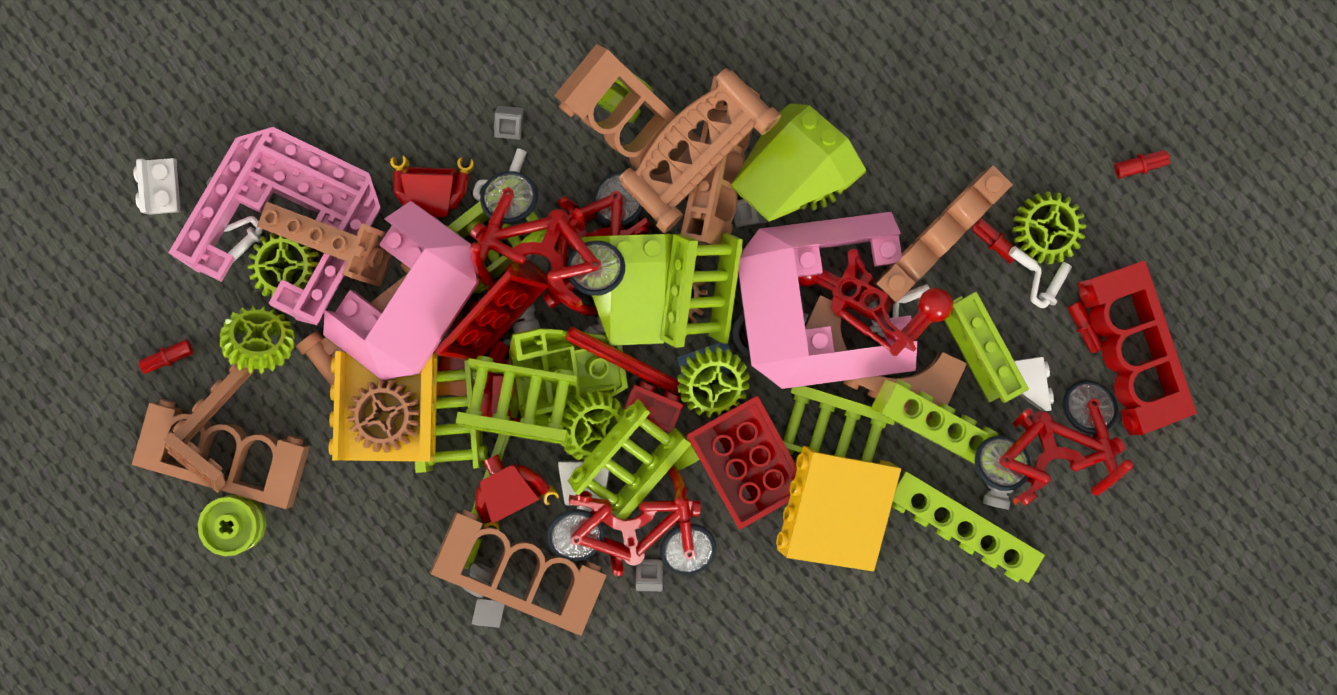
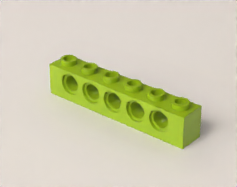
(891, 404)
(1026, 558)

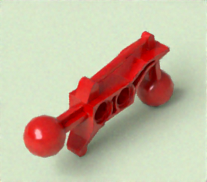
(933, 305)

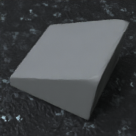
(508, 122)
(747, 215)
(649, 575)
(488, 612)

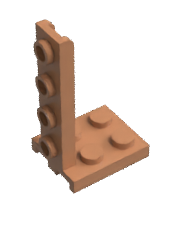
(363, 254)
(179, 442)

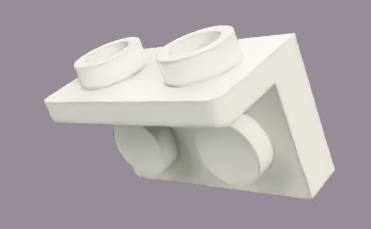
(157, 186)

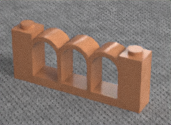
(592, 81)
(713, 201)
(942, 233)
(284, 472)
(578, 600)

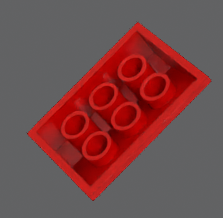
(494, 312)
(745, 461)

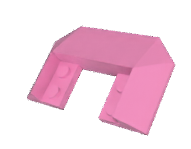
(422, 308)

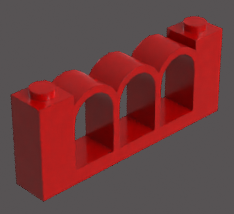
(1176, 402)

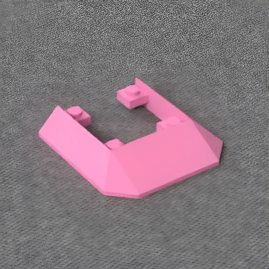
(291, 168)
(774, 310)

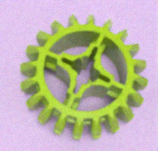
(1071, 232)
(283, 255)
(257, 346)
(693, 376)
(606, 413)

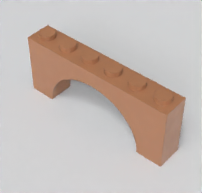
(936, 380)

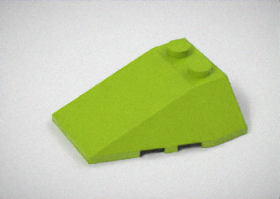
(797, 163)
(636, 306)
(550, 351)

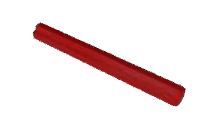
(622, 360)

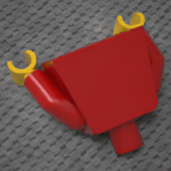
(431, 188)
(508, 491)

